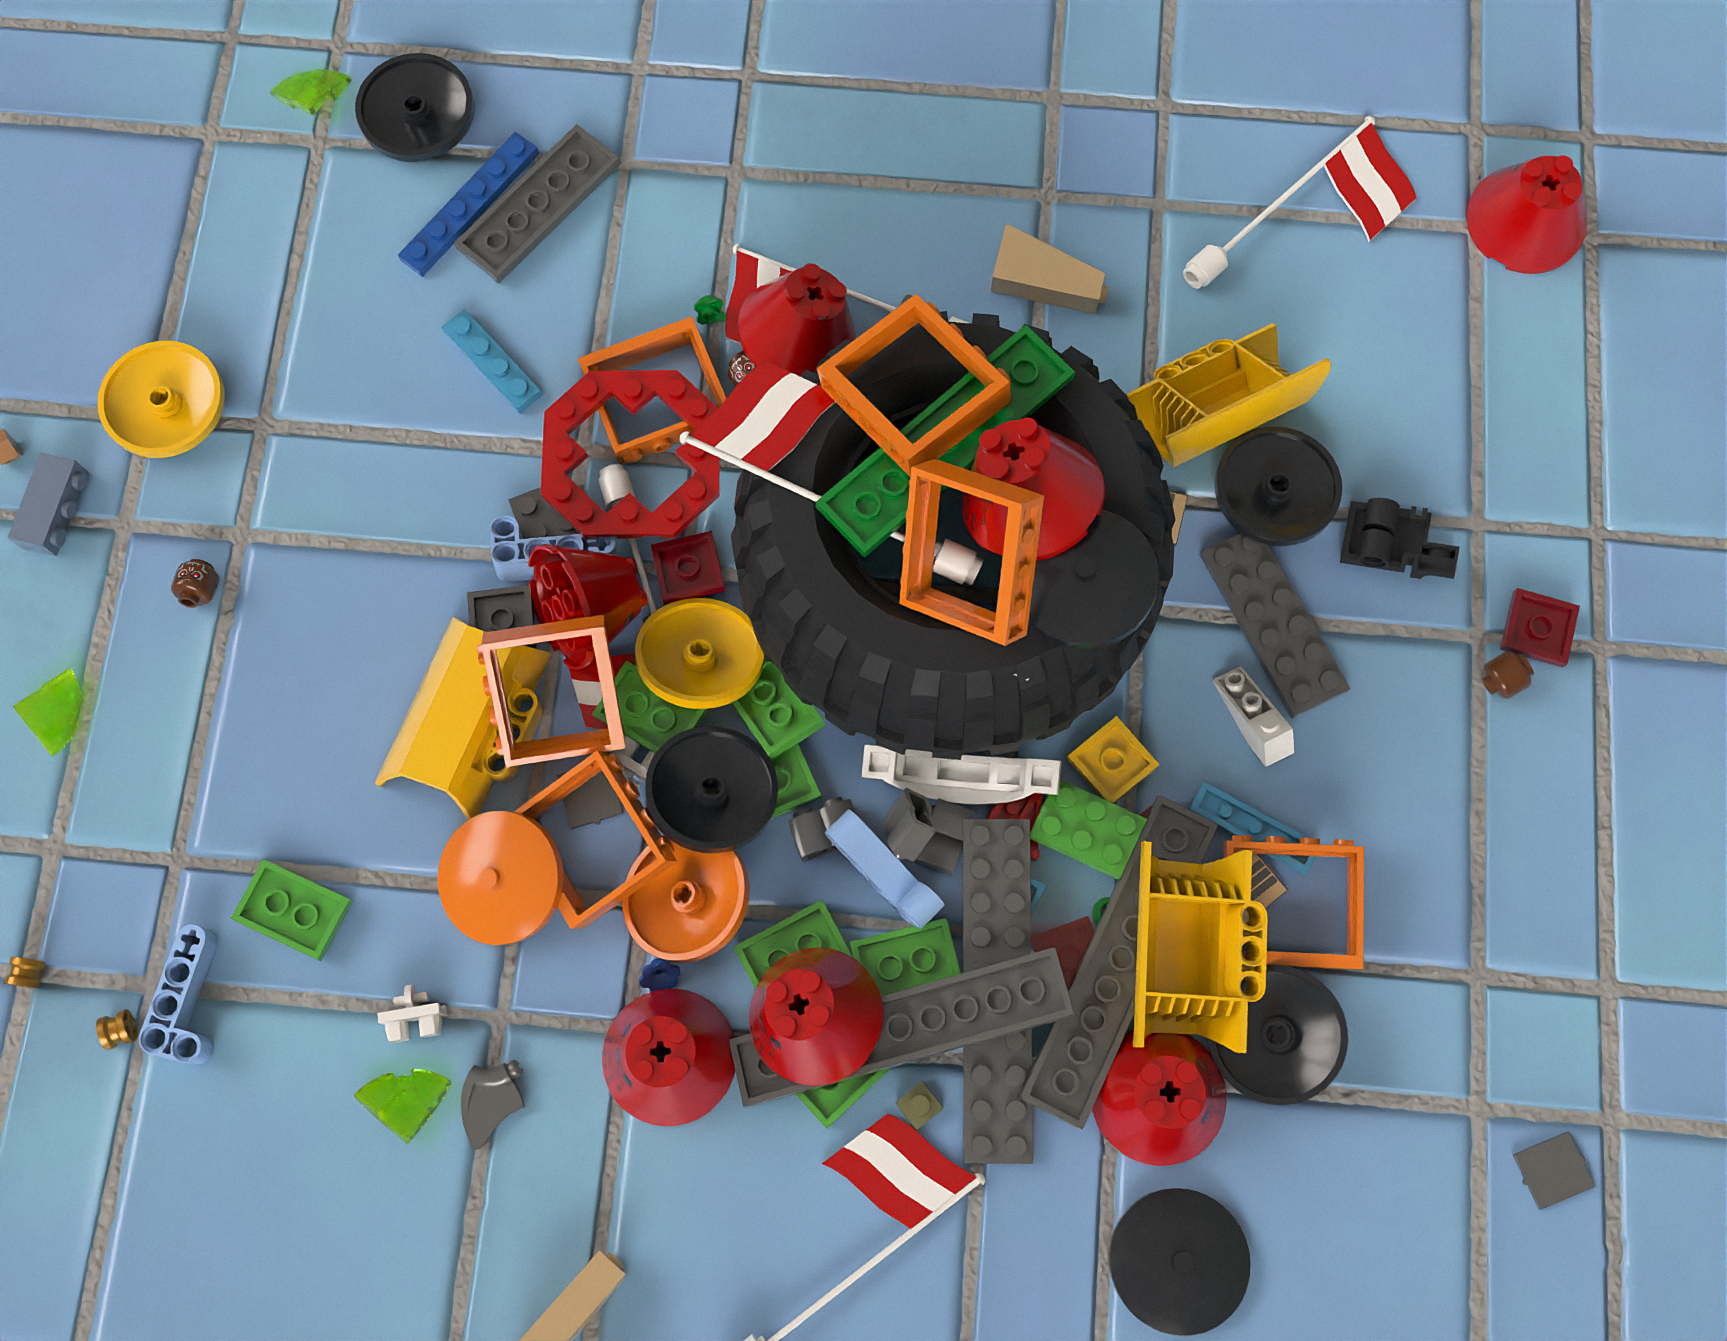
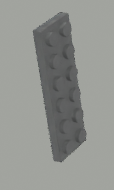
(537, 203)
(1275, 623)

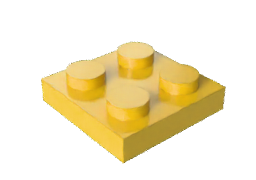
(1112, 761)

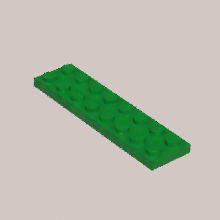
(875, 495)

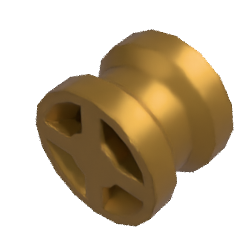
(24, 972)
(116, 1029)

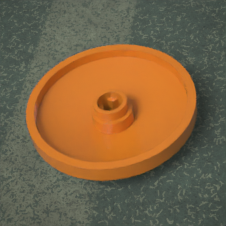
(500, 877)
(689, 906)

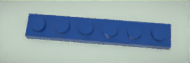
(468, 204)

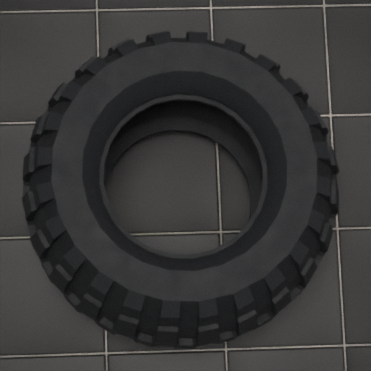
(895, 668)

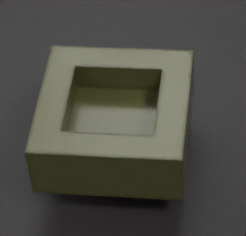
(919, 1105)

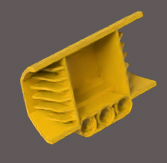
(1221, 394)
(448, 726)
(1193, 946)

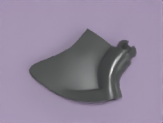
(489, 1099)

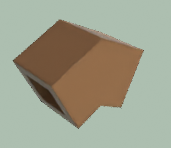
(8, 448)

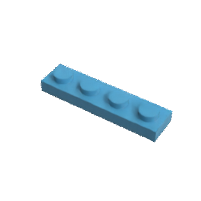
(492, 361)
(1241, 819)

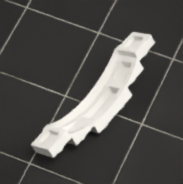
(963, 781)

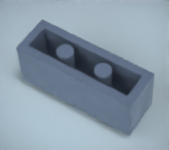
(48, 504)

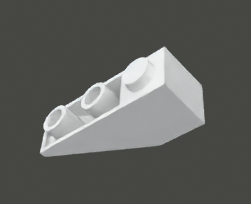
(1255, 716)

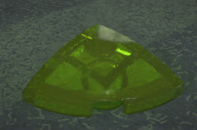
(311, 89)
(53, 711)
(404, 1101)

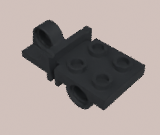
(1391, 537)

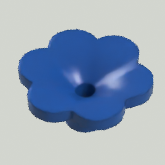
(659, 975)

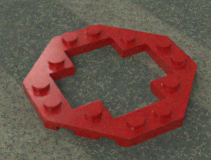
(629, 517)

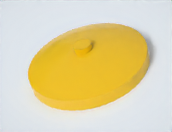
(161, 399)
(698, 653)

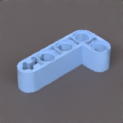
(512, 553)
(879, 866)
(186, 993)

